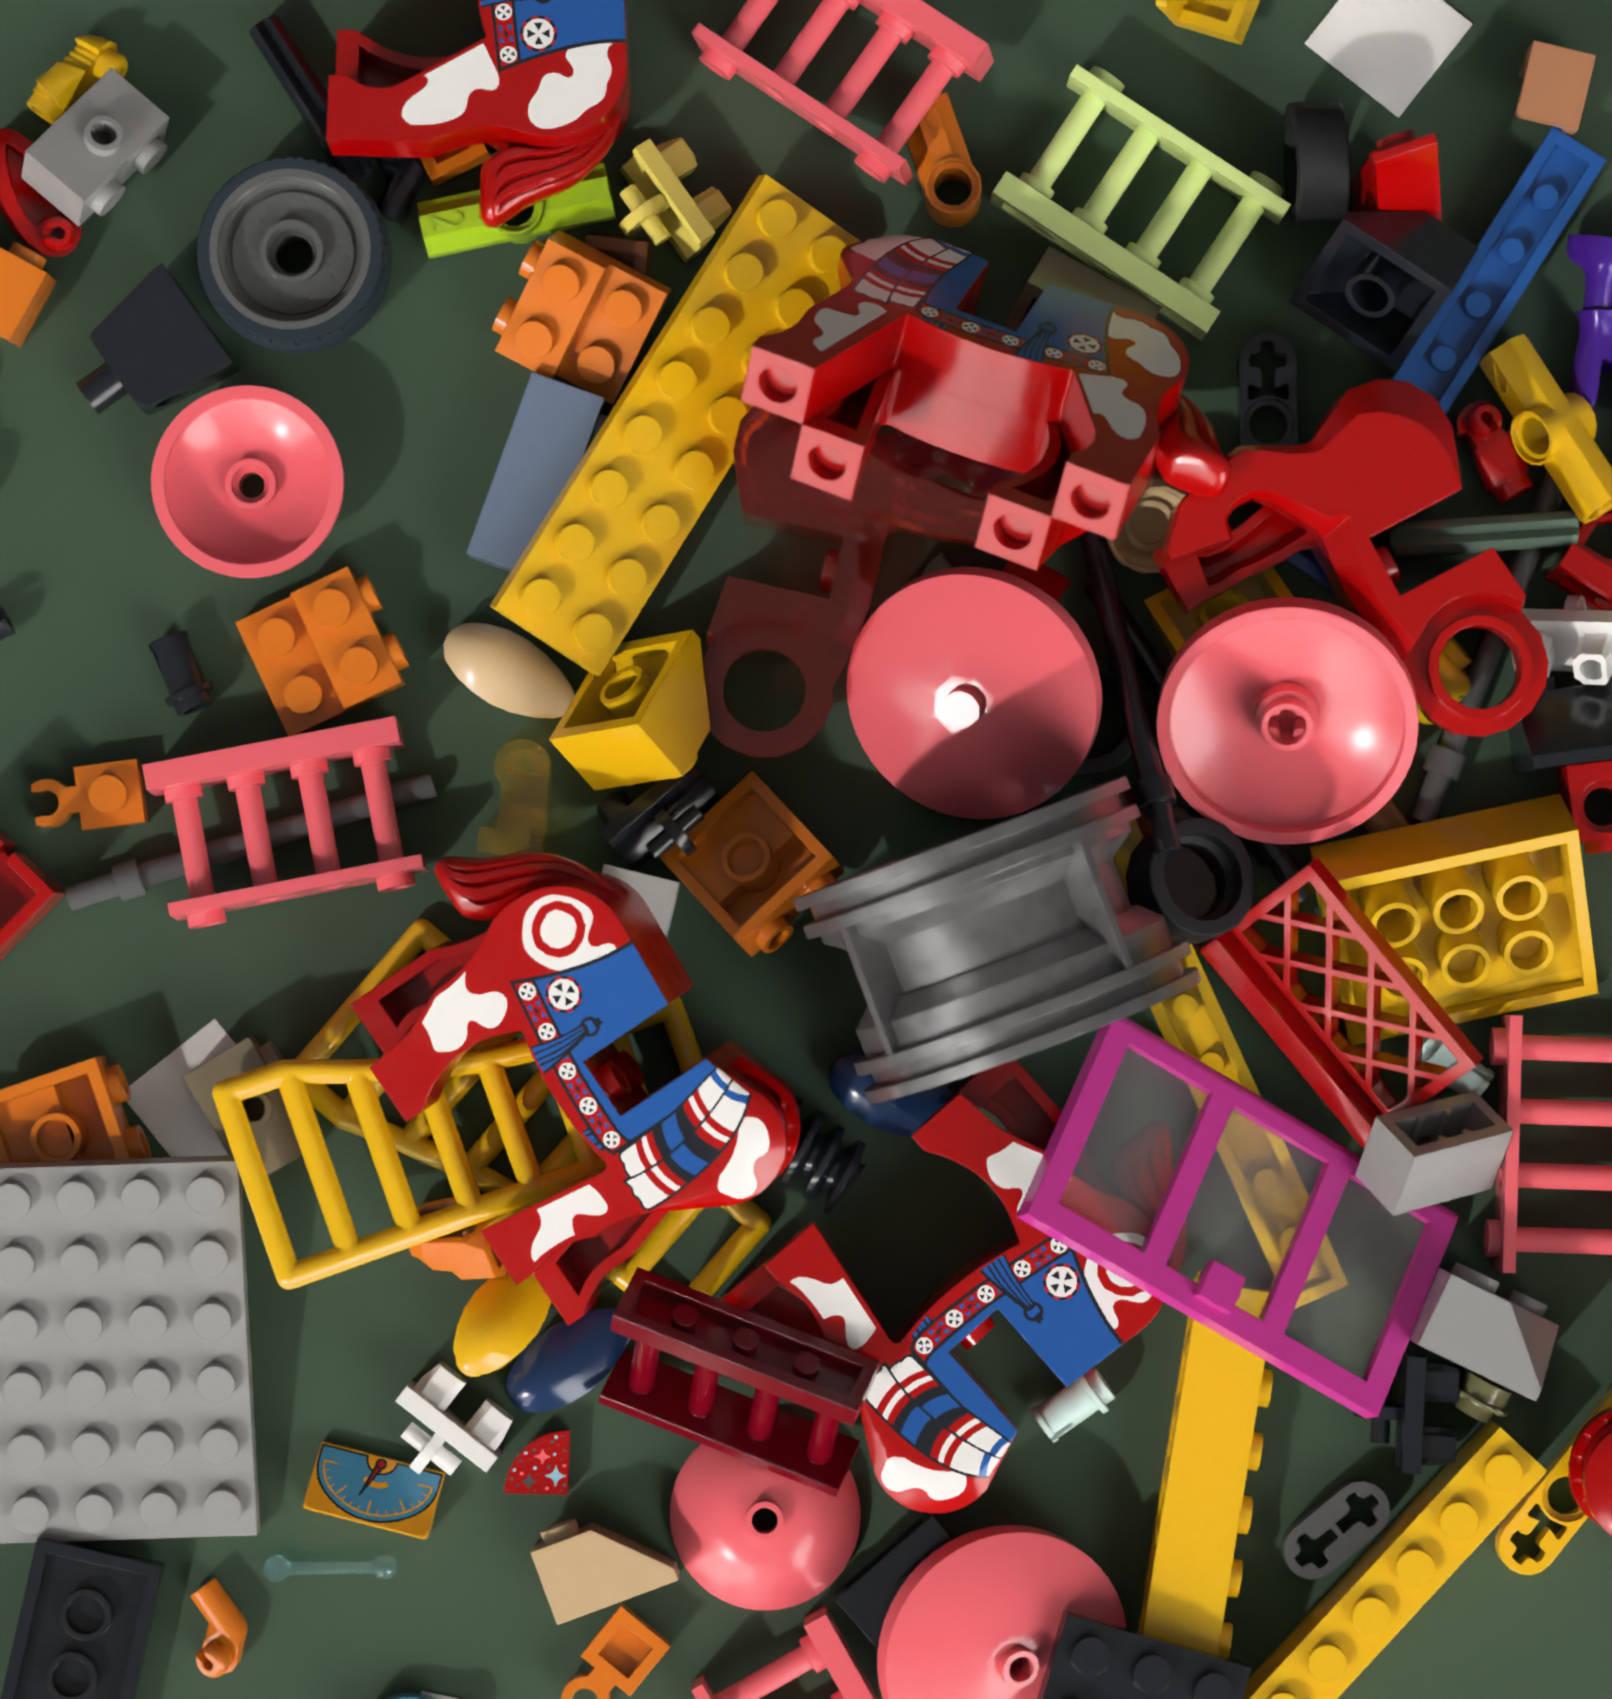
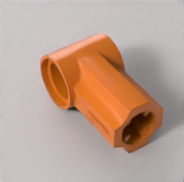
(941, 156)

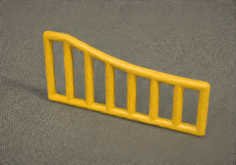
(414, 1140)
(409, 1227)

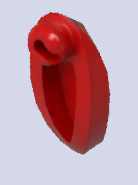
(26, 210)

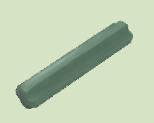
(1483, 533)

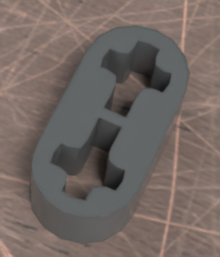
(1345, 1540)

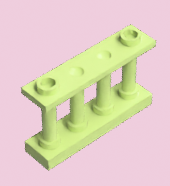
(1084, 229)

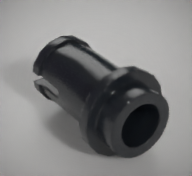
(181, 673)

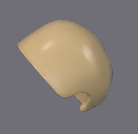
(1146, 528)

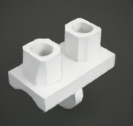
(1576, 639)
(429, 1403)

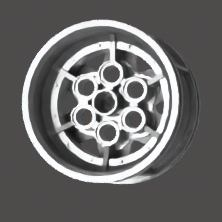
(998, 943)

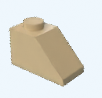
(595, 1568)

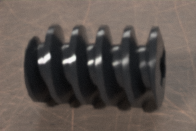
(823, 1161)

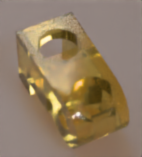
(525, 782)

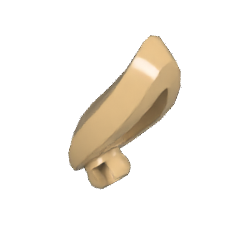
(507, 670)

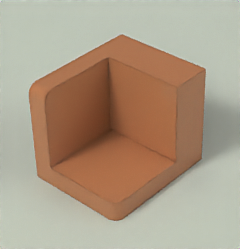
(1554, 86)

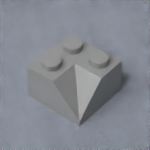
(1485, 1332)

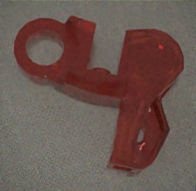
(816, 632)

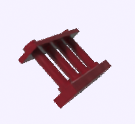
(752, 1351)

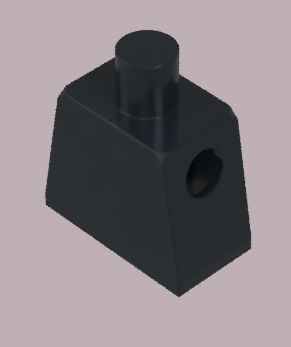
(155, 349)

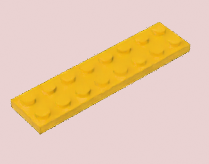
(670, 431)

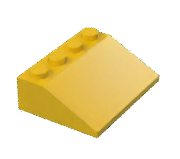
(1513, 874)

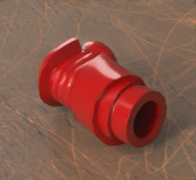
(1493, 452)

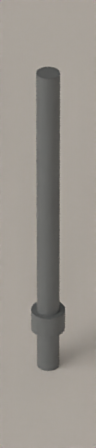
(1445, 760)
(133, 878)

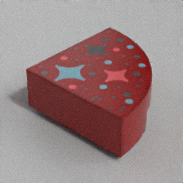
(542, 1466)

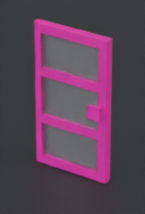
(1235, 1216)

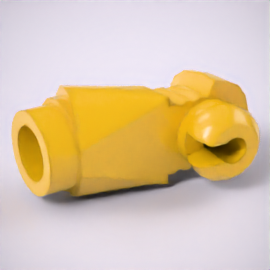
(74, 76)

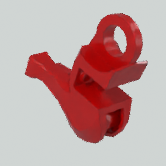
(1367, 468)

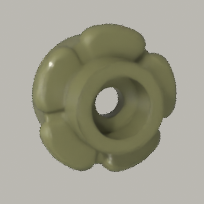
(1482, 1397)

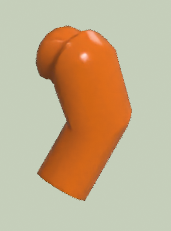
(225, 1631)

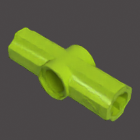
(454, 224)

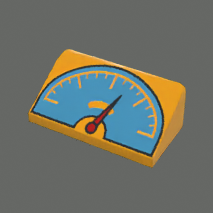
(373, 1490)

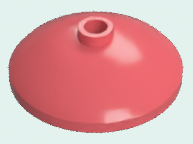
(210, 455)
(752, 1566)

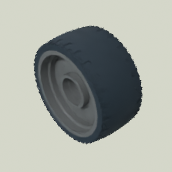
(265, 214)

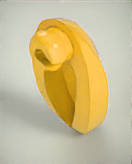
(498, 1324)

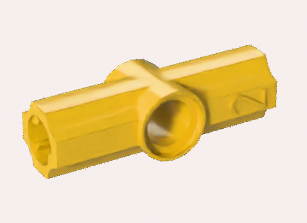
(1551, 427)

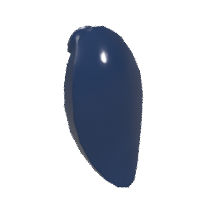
(893, 1116)
(565, 1362)

